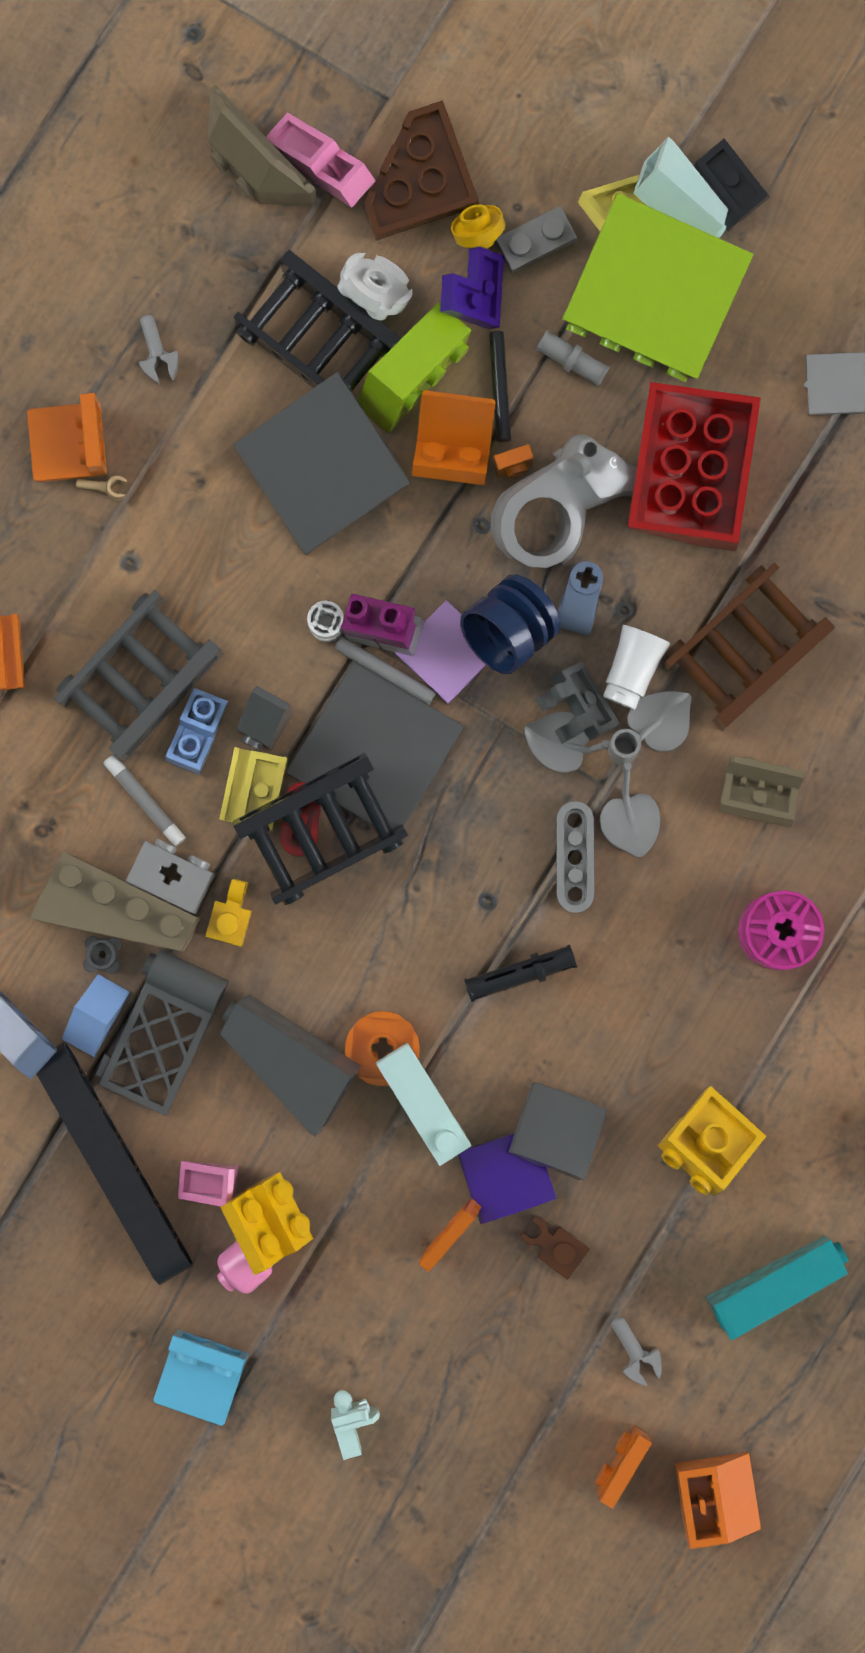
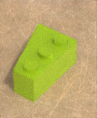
(413, 366)

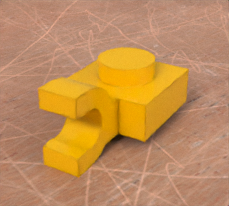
(229, 919)

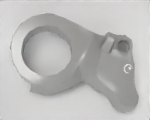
(576, 481)

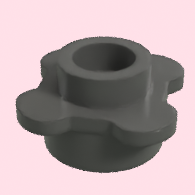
(94, 947)

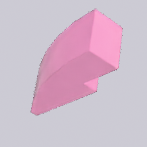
(321, 159)

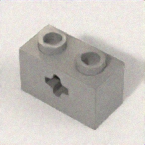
(149, 876)

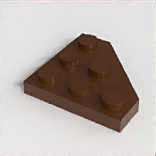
(420, 176)

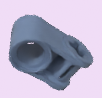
(580, 604)

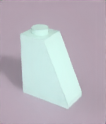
(678, 190)

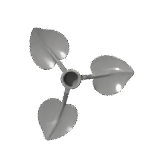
(659, 720)

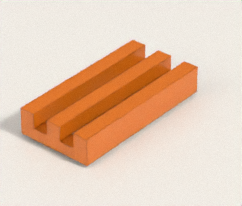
(449, 1234)

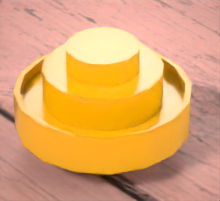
(478, 226)

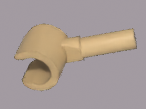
(103, 486)

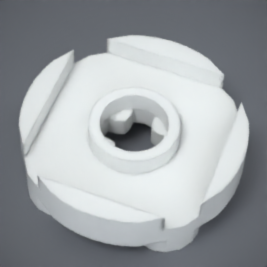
(381, 299)

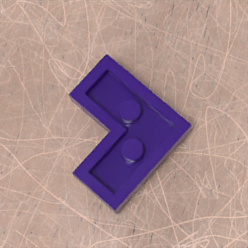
(480, 294)

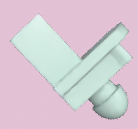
(348, 1417)

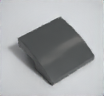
(558, 1131)

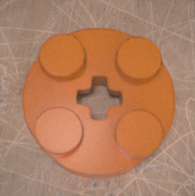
(368, 1032)

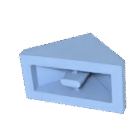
(95, 1015)

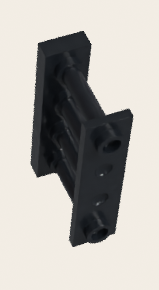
(325, 298)
(289, 810)

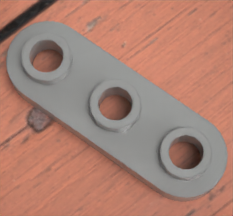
(580, 840)

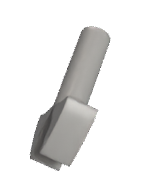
(156, 351)
(635, 1352)

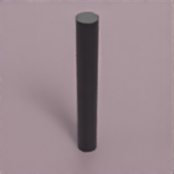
(500, 388)

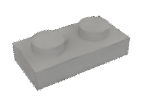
(536, 240)

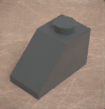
(263, 719)

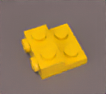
(711, 1142)
(267, 1222)

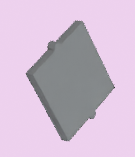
(835, 383)

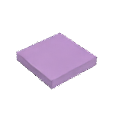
(443, 655)

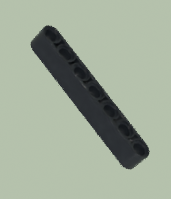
(113, 1166)

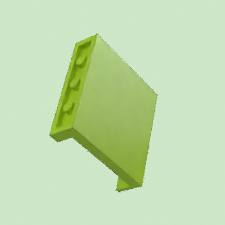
(656, 288)

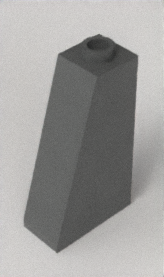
(290, 1061)

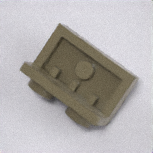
(760, 791)

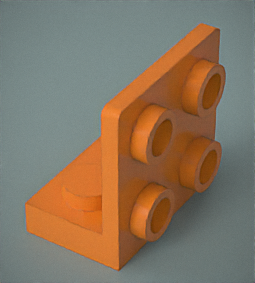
(453, 437)
(67, 441)

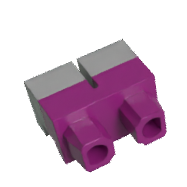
(382, 624)

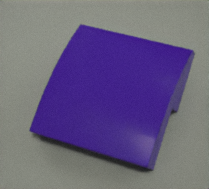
(503, 1181)

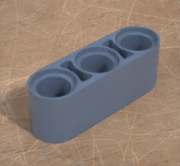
(22, 1040)

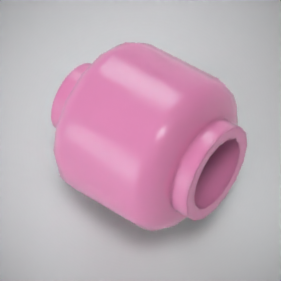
(236, 1272)

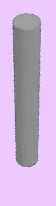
(385, 670)

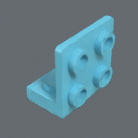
(200, 1377)

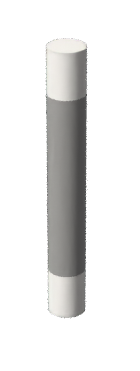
(144, 800)

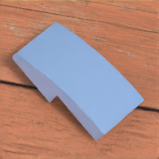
(196, 731)

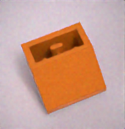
(717, 1499)

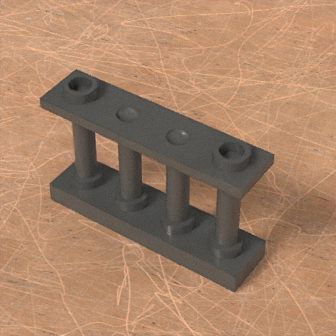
(150, 711)

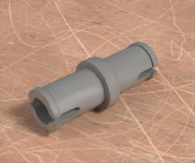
(572, 358)

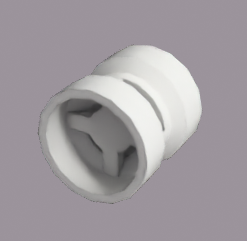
(328, 627)

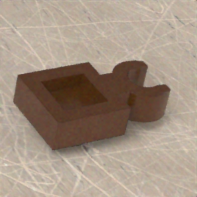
(559, 1249)

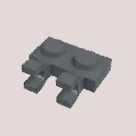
(585, 701)

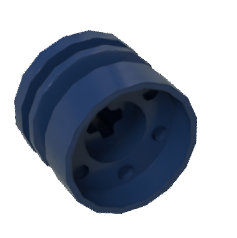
(510, 624)

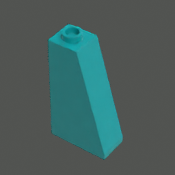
(777, 1286)

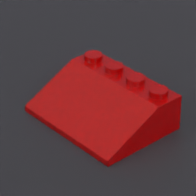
(694, 465)

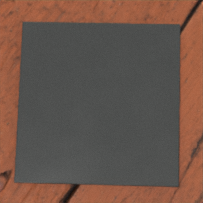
(321, 463)
(395, 731)

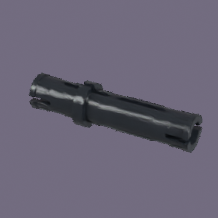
(521, 973)

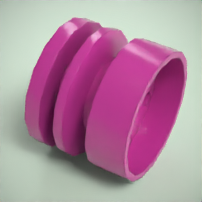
(762, 941)

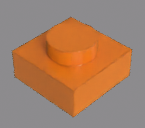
(513, 462)

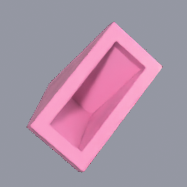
(208, 1182)

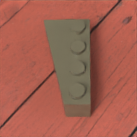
(106, 905)

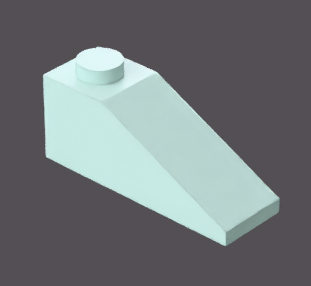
(423, 1104)

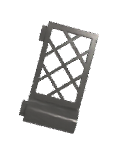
(176, 984)

